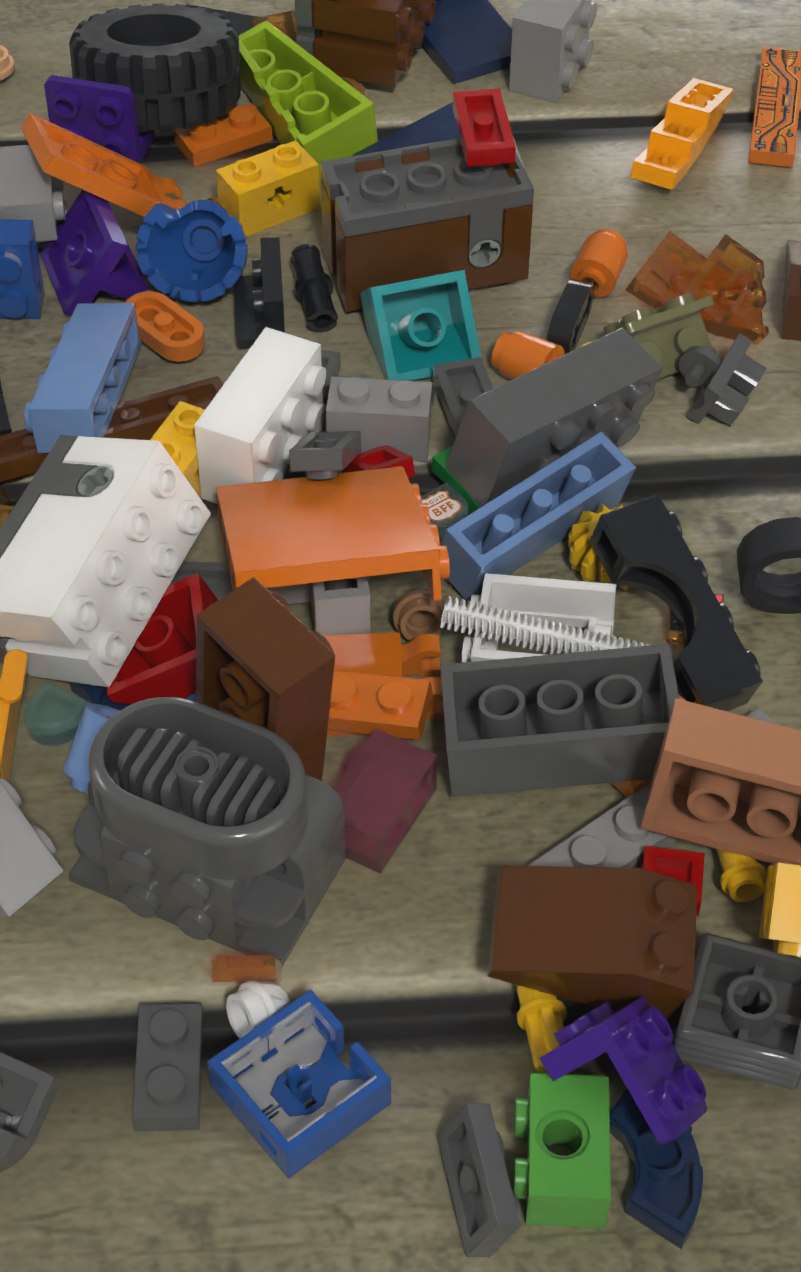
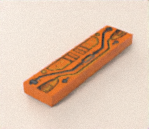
(776, 108)

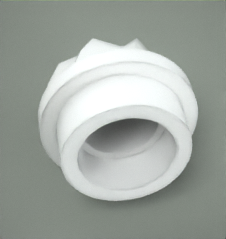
(254, 1005)

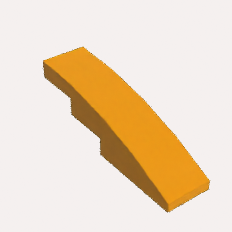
(682, 134)

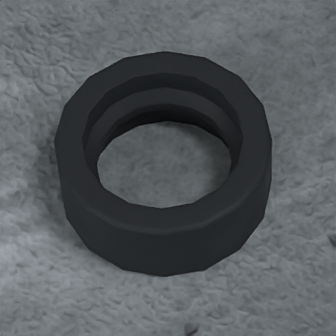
(764, 546)

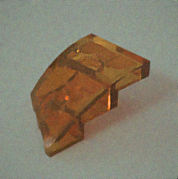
(728, 274)

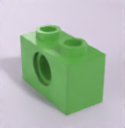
(571, 1187)

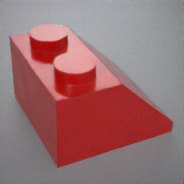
(165, 652)

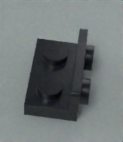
(260, 295)

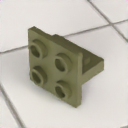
(668, 329)

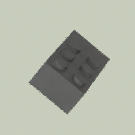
(552, 411)
(556, 719)

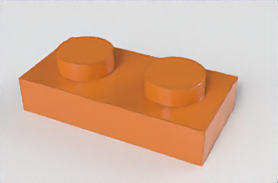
(235, 132)
(379, 701)

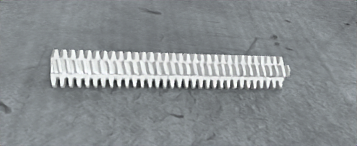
(524, 630)

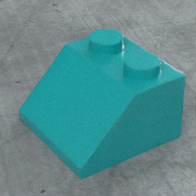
(420, 324)

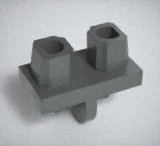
(704, 368)

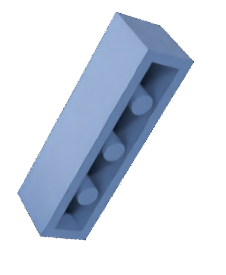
(85, 374)
(535, 513)

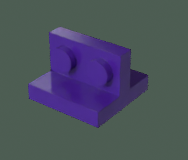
(91, 255)

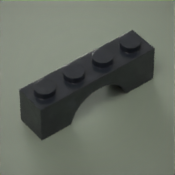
(646, 551)

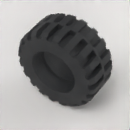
(171, 57)

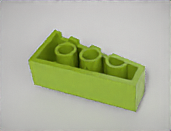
(303, 96)

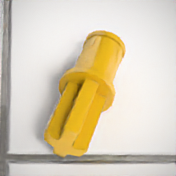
(540, 1017)

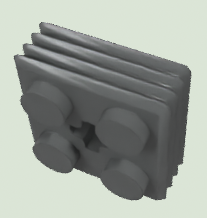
(721, 1034)

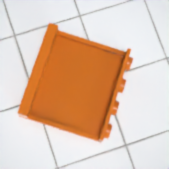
(329, 530)

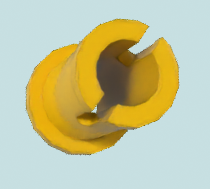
(742, 876)

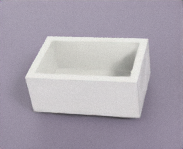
(261, 413)

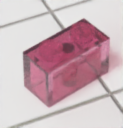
(383, 796)

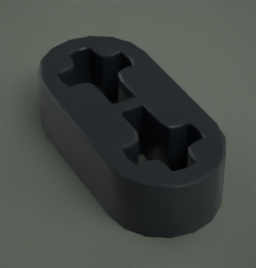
(571, 314)

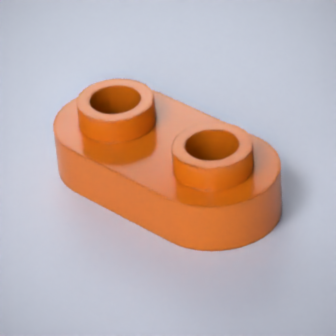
(168, 327)

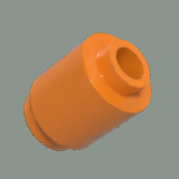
(601, 261)
(522, 352)

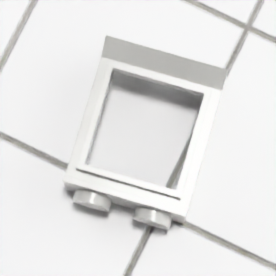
(562, 601)

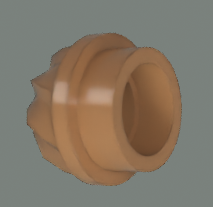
(418, 614)

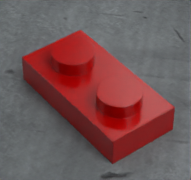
(483, 127)

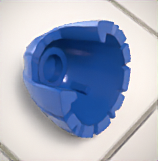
(192, 250)

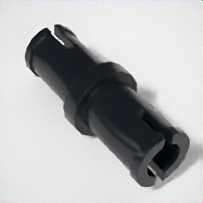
(314, 288)

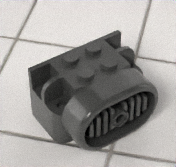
(208, 826)

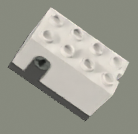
(92, 554)

